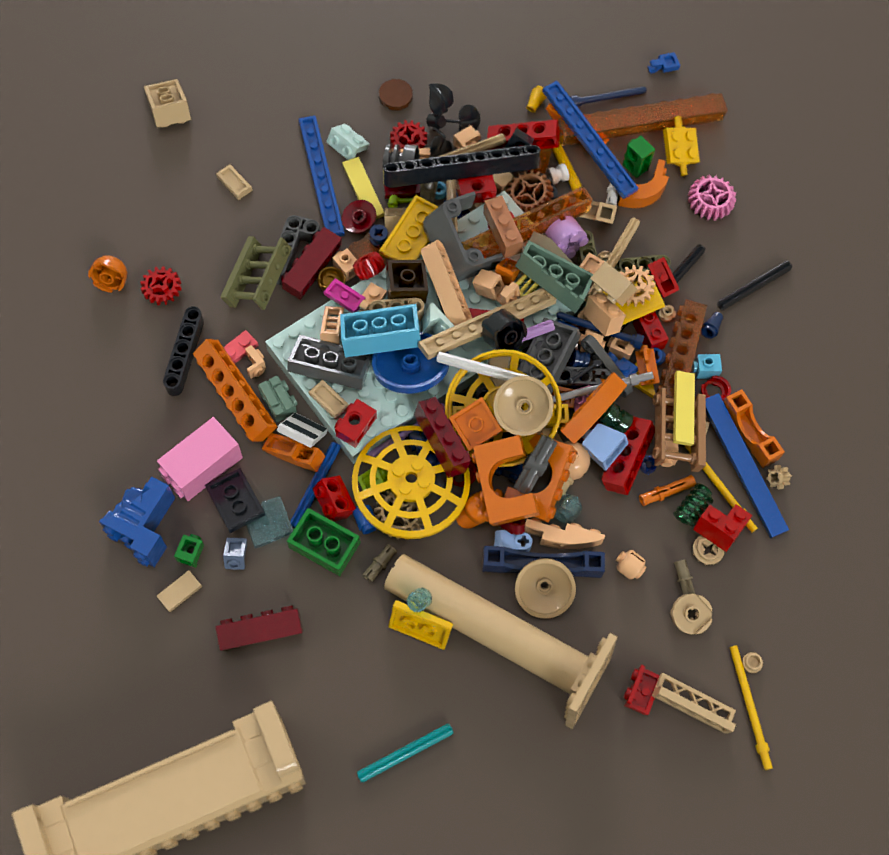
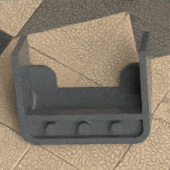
(439, 226)

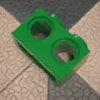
(638, 156)

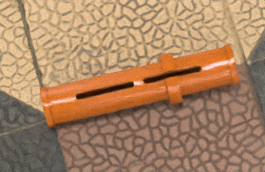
(659, 493)

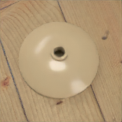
(509, 404)
(546, 601)

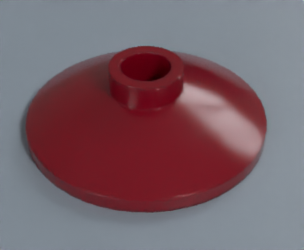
(355, 211)

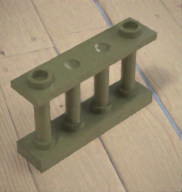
(244, 266)

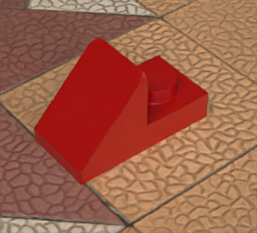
(663, 277)

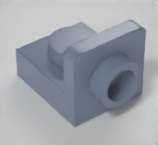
(235, 553)

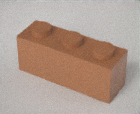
(503, 226)

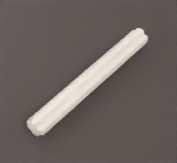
(476, 367)

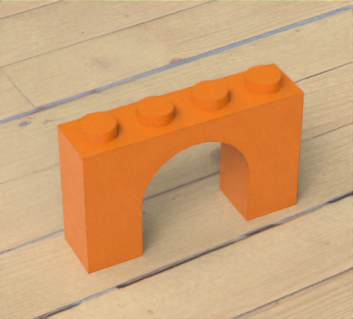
(488, 459)
(560, 461)

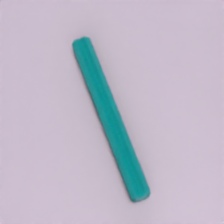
(405, 753)

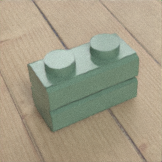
(277, 398)

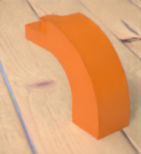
(648, 192)

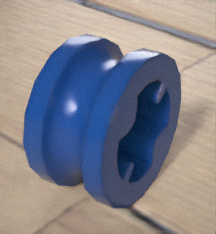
(661, 353)

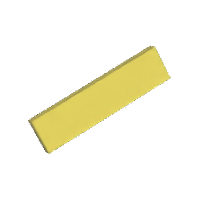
(362, 184)
(684, 408)

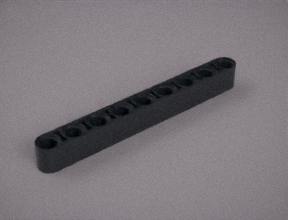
(461, 166)

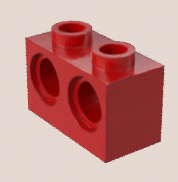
(334, 498)

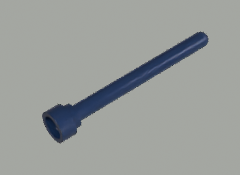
(607, 96)
(635, 340)

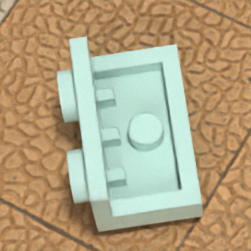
(346, 141)

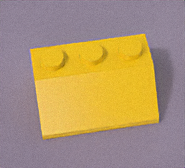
(649, 306)

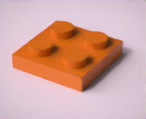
(476, 424)

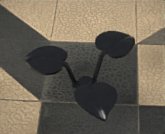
(439, 100)

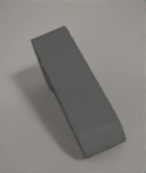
(295, 235)

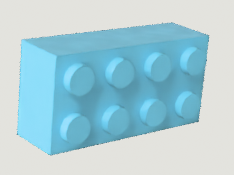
(380, 330)

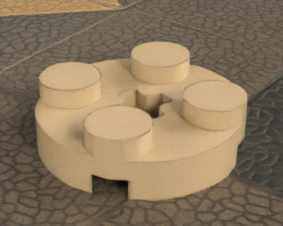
(680, 613)

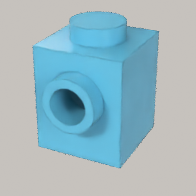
(707, 366)

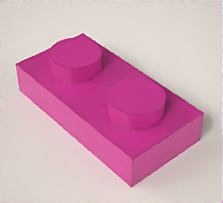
(344, 295)

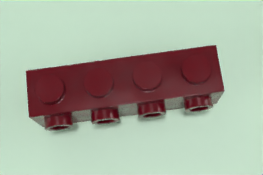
(312, 261)
(442, 437)
(258, 629)

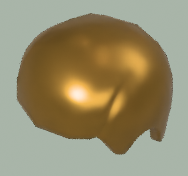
(327, 275)

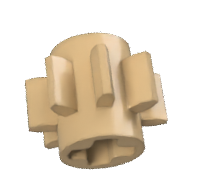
(779, 477)

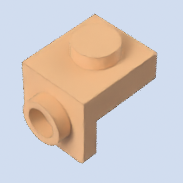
(256, 358)

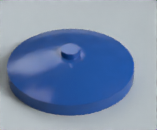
(408, 370)

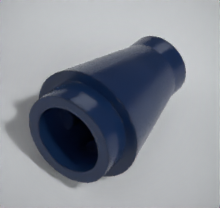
(712, 325)

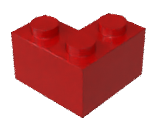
(722, 529)

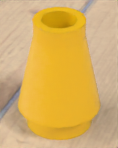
(536, 99)

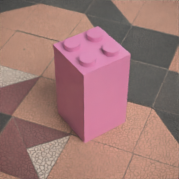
(199, 459)

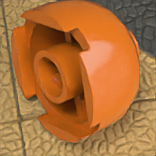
(108, 273)

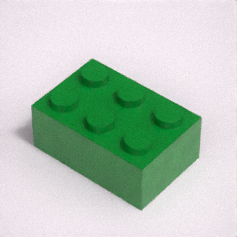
(323, 542)

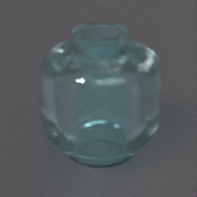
(568, 508)

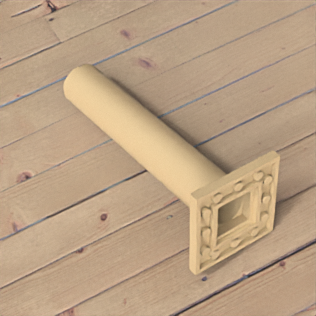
(506, 633)

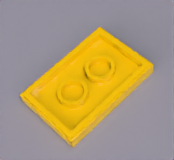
(420, 625)

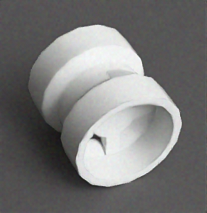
(557, 174)

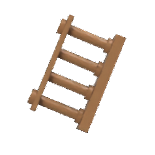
(698, 449)

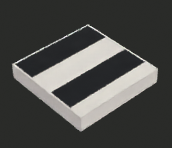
(302, 430)

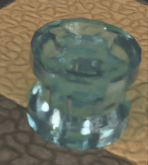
(423, 596)

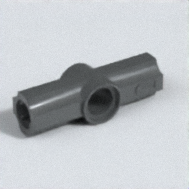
(535, 464)

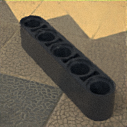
(183, 359)

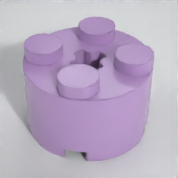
(567, 235)

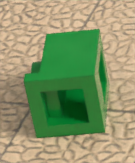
(186, 543)

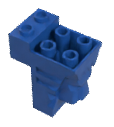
(137, 519)

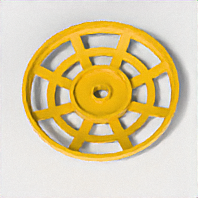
(492, 390)
(405, 490)

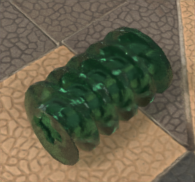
(694, 505)

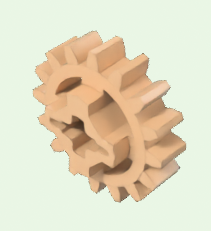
(642, 288)

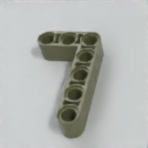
(623, 262)

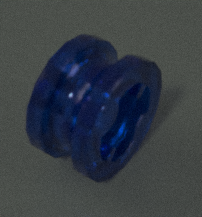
(644, 469)

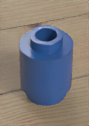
(362, 523)

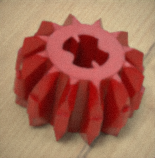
(368, 265)

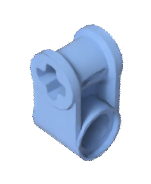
(512, 541)

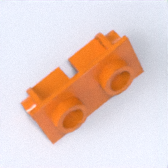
(646, 363)

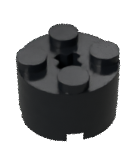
(504, 331)

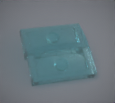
(272, 525)

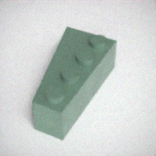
(555, 275)

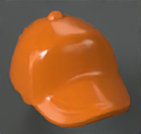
(473, 512)

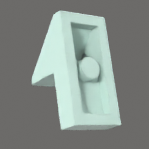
(435, 320)

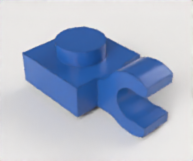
(666, 62)
(625, 366)

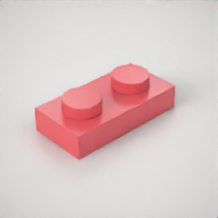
(237, 346)

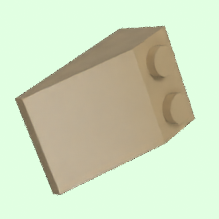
(167, 103)

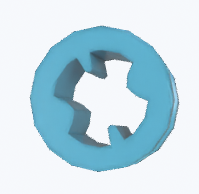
(440, 195)

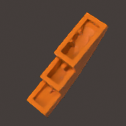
(593, 407)

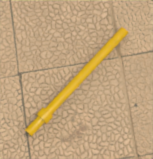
(723, 490)
(761, 747)

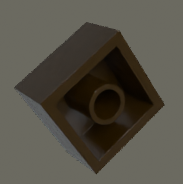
(406, 279)

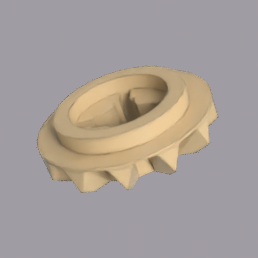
(698, 551)

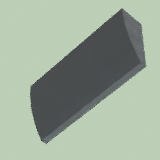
(552, 351)
(328, 362)

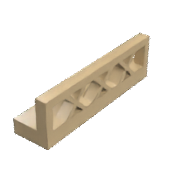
(692, 707)

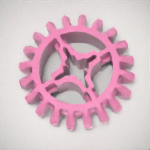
(716, 192)

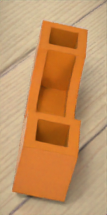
(764, 447)

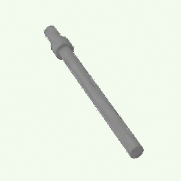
(633, 379)

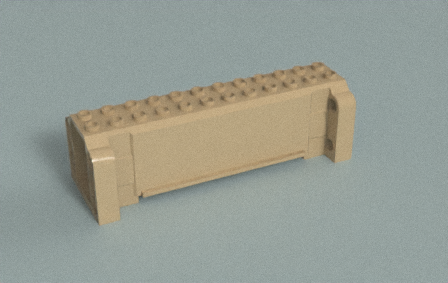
(172, 796)

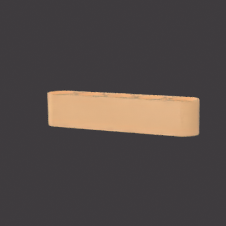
(445, 283)

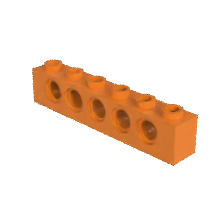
(234, 390)

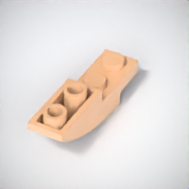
(571, 538)

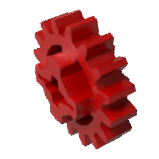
(406, 131)
(160, 286)

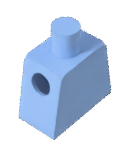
(604, 444)

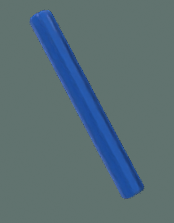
(322, 472)

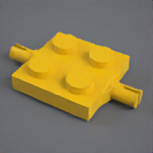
(681, 146)

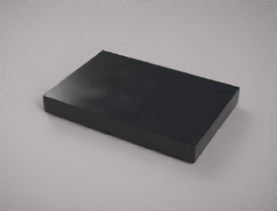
(235, 500)

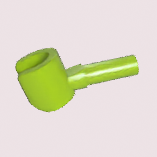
(394, 200)

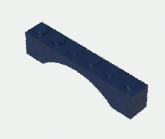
(512, 561)

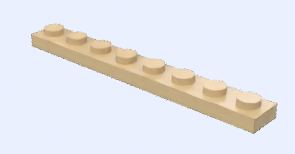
(473, 328)

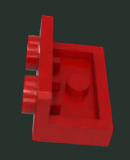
(640, 696)

